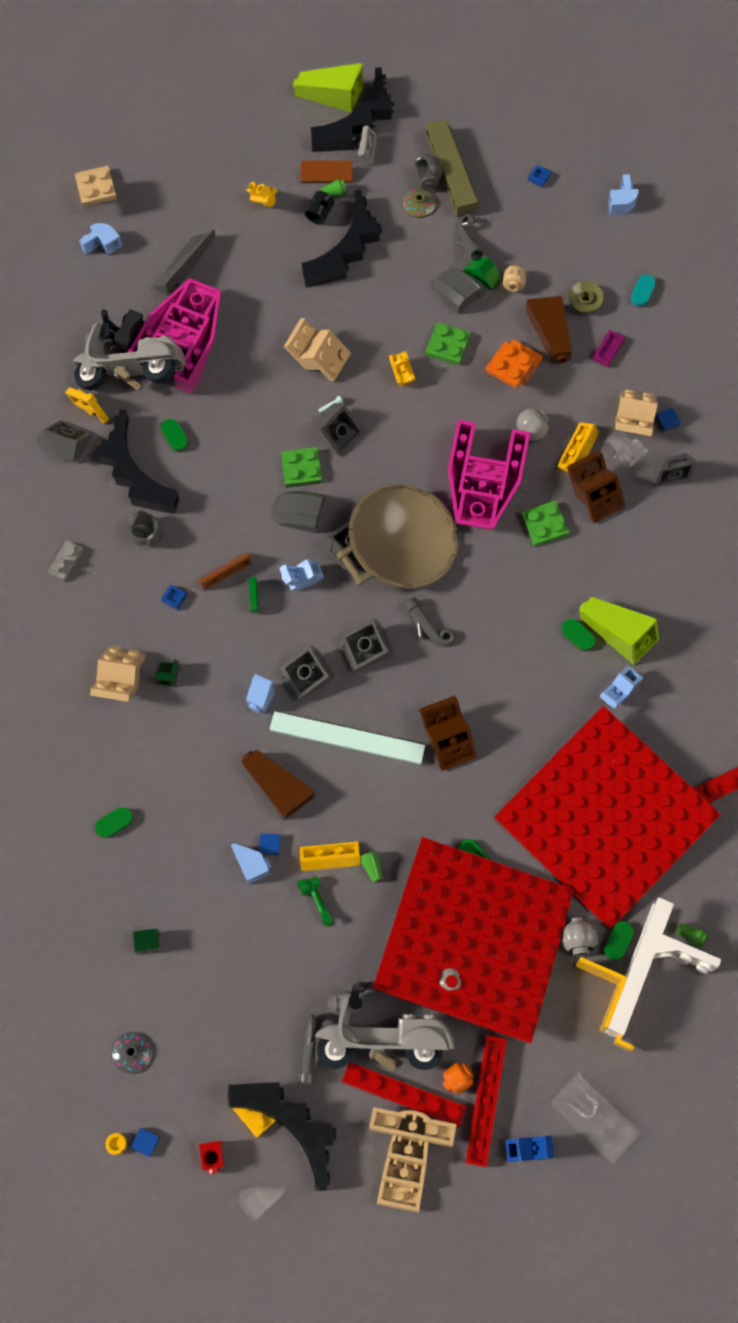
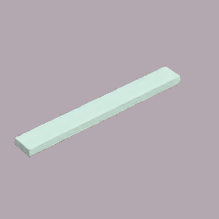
(347, 738)

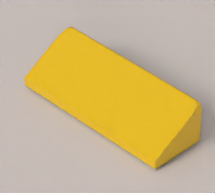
(579, 445)
(330, 856)

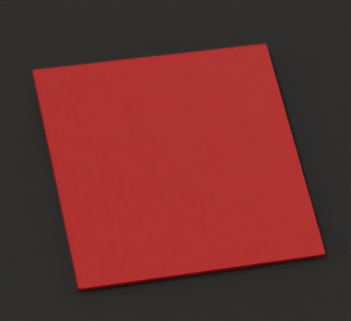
(607, 817)
(484, 923)

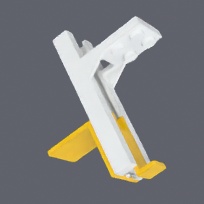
(650, 945)

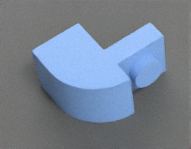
(623, 200)
(103, 236)
(302, 575)
(621, 687)

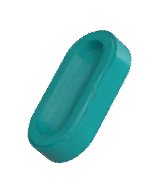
(643, 290)

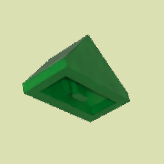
(484, 271)

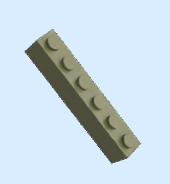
(454, 173)

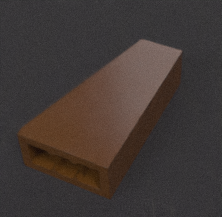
(551, 326)
(278, 785)

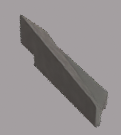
(184, 262)

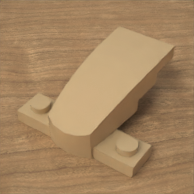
(407, 1154)

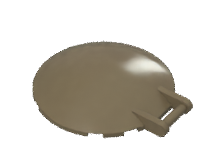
(400, 537)

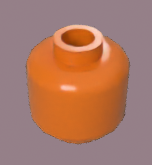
(458, 1078)

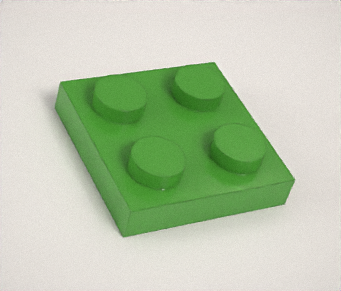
(448, 343)
(301, 467)
(544, 523)

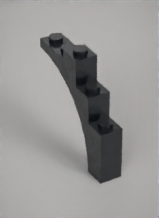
(343, 133)
(334, 264)
(143, 490)
(293, 1116)

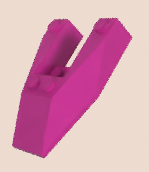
(191, 321)
(483, 485)

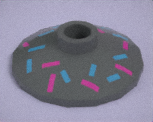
(141, 1057)

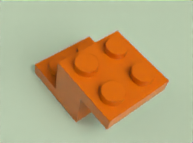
(514, 363)

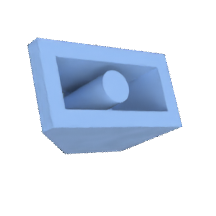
(260, 694)
(251, 863)

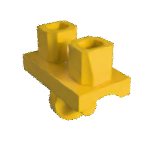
(262, 194)
(402, 369)

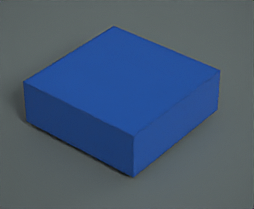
(539, 176)
(668, 419)
(174, 597)
(269, 844)
(145, 1142)

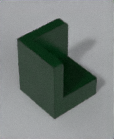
(168, 673)
(146, 940)

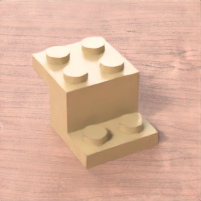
(95, 186)
(317, 349)
(636, 412)
(118, 673)

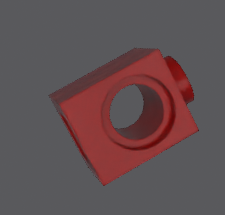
(205, 1149)

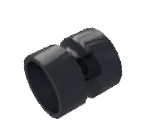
(319, 207)

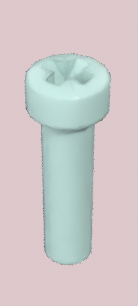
(338, 400)

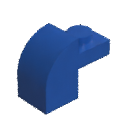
(529, 1149)

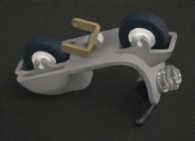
(154, 358)
(421, 1037)

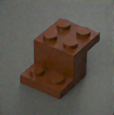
(596, 486)
(448, 733)

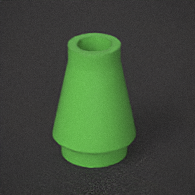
(336, 188)
(372, 865)
(692, 935)

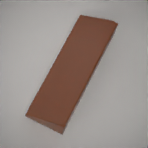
(326, 171)
(225, 571)

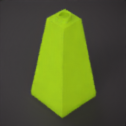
(331, 86)
(622, 628)

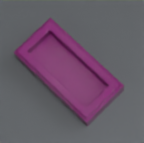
(608, 348)

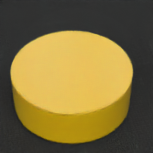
(116, 1143)

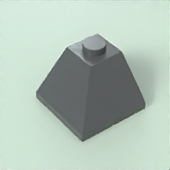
(339, 428)
(67, 440)

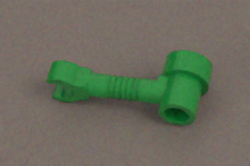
(310, 887)

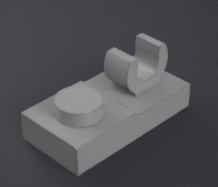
(366, 145)
(65, 561)

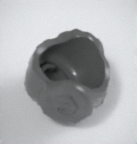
(429, 170)
(144, 529)

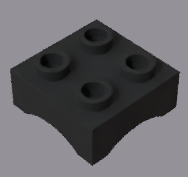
(131, 326)

